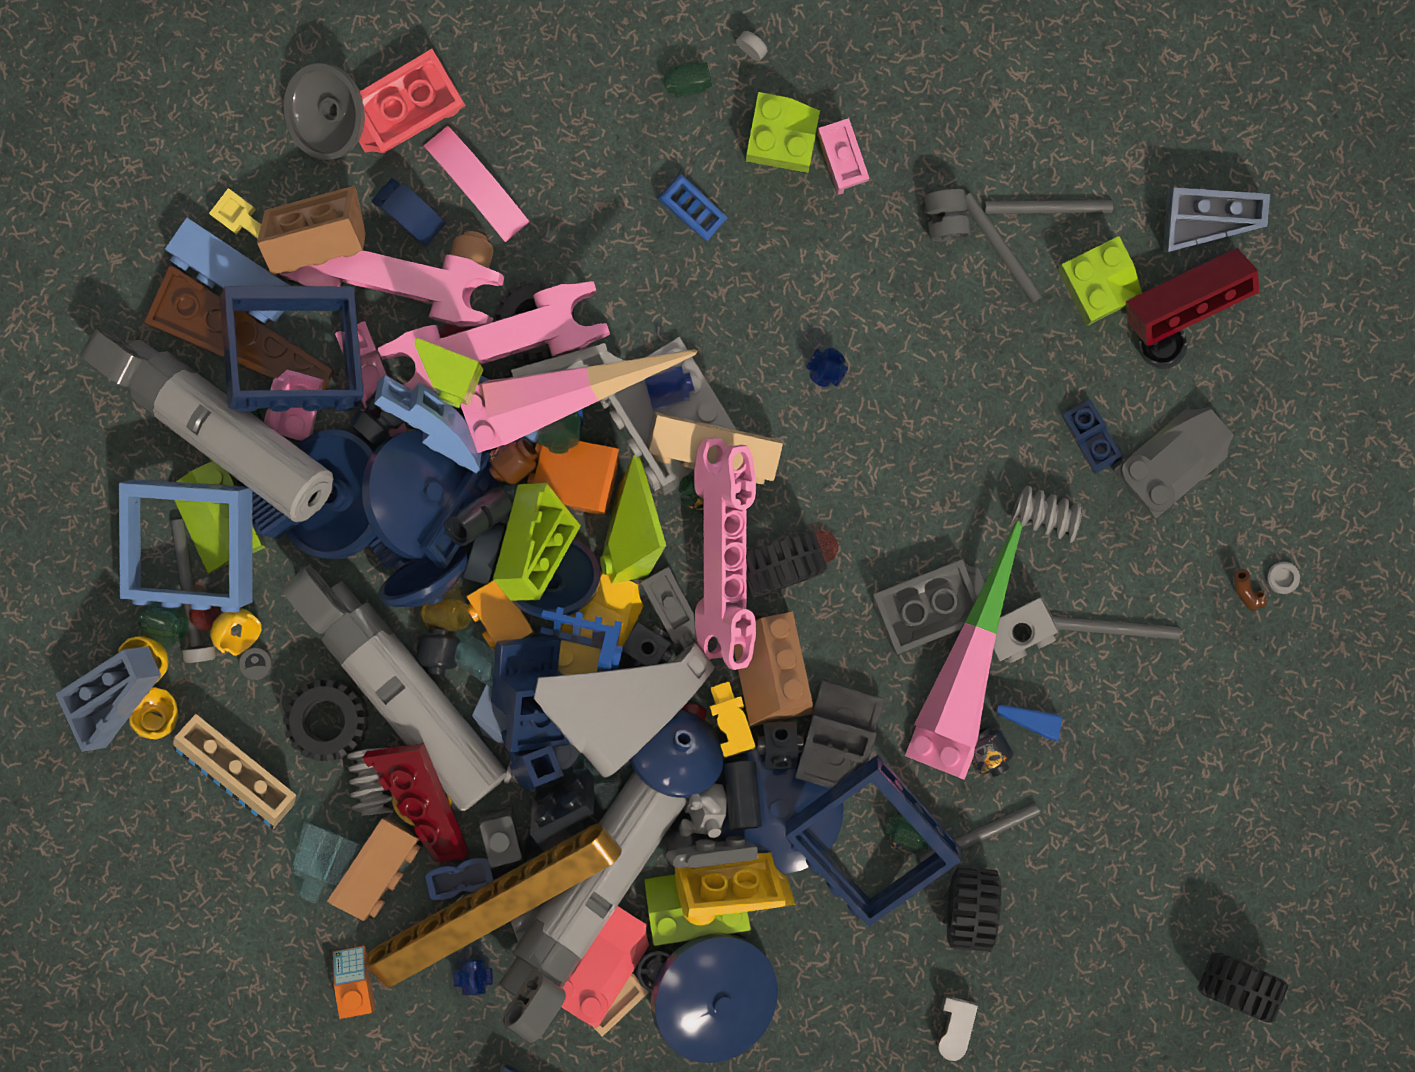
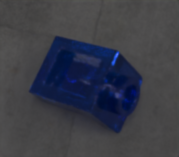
(669, 388)

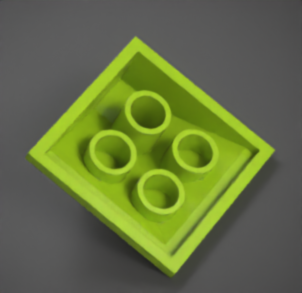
(634, 529)

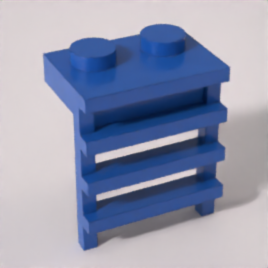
(603, 636)

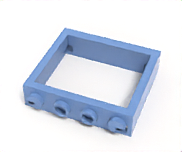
(240, 543)

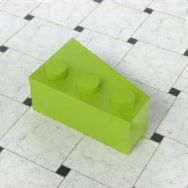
(534, 542)

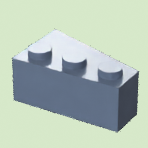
(1208, 215)
(108, 696)

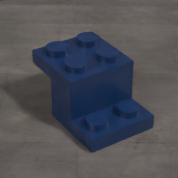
(513, 689)

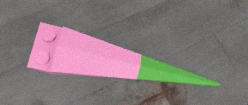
(953, 711)

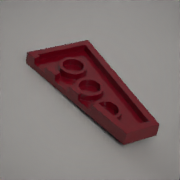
(420, 797)

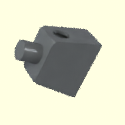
(502, 839)

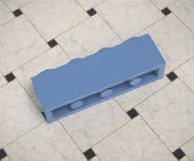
(219, 263)

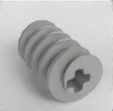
(1047, 513)
(370, 789)

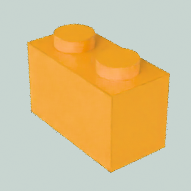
(498, 614)

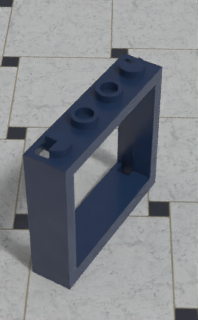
(292, 299)
(839, 883)

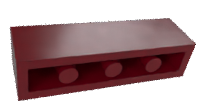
(1192, 296)

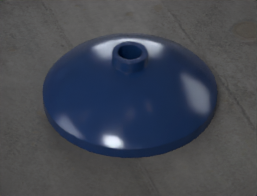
(575, 580)
(422, 582)
(681, 768)

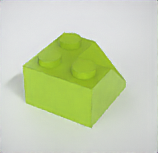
(782, 133)
(1101, 280)

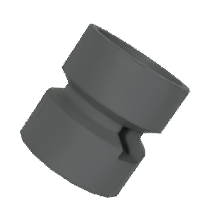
(947, 215)

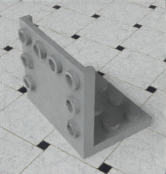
(634, 414)

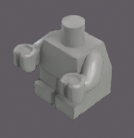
(706, 812)

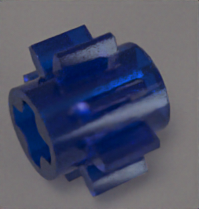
(827, 367)
(473, 977)

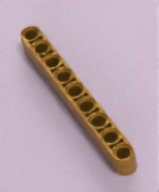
(493, 905)

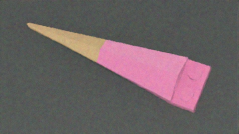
(522, 404)

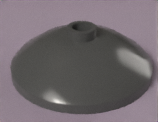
(312, 112)

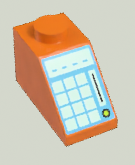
(352, 983)

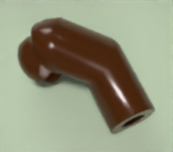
(1244, 591)

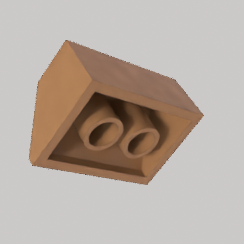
(312, 231)
(776, 677)
(375, 869)

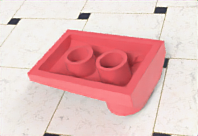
(407, 103)
(605, 967)

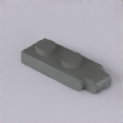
(670, 607)
(711, 853)

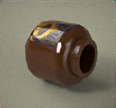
(512, 461)

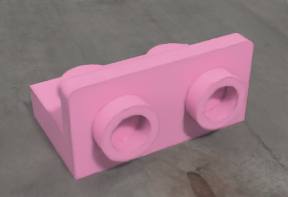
(293, 422)

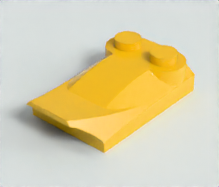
(612, 603)
(731, 888)

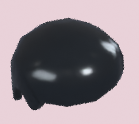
(1171, 351)

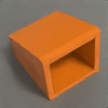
(579, 477)

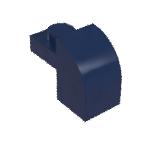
(409, 211)
(534, 766)

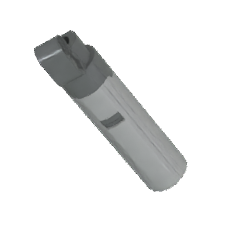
(202, 417)
(397, 686)
(576, 916)

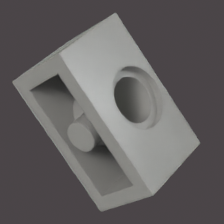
(1041, 623)

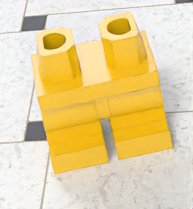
(731, 721)

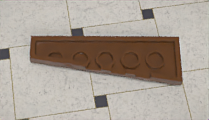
(194, 315)

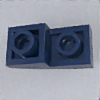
(1092, 437)

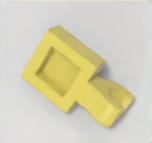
(235, 213)

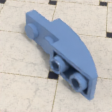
(441, 424)

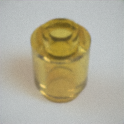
(446, 615)

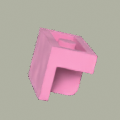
(842, 155)

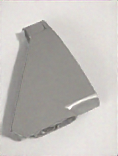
(621, 709)

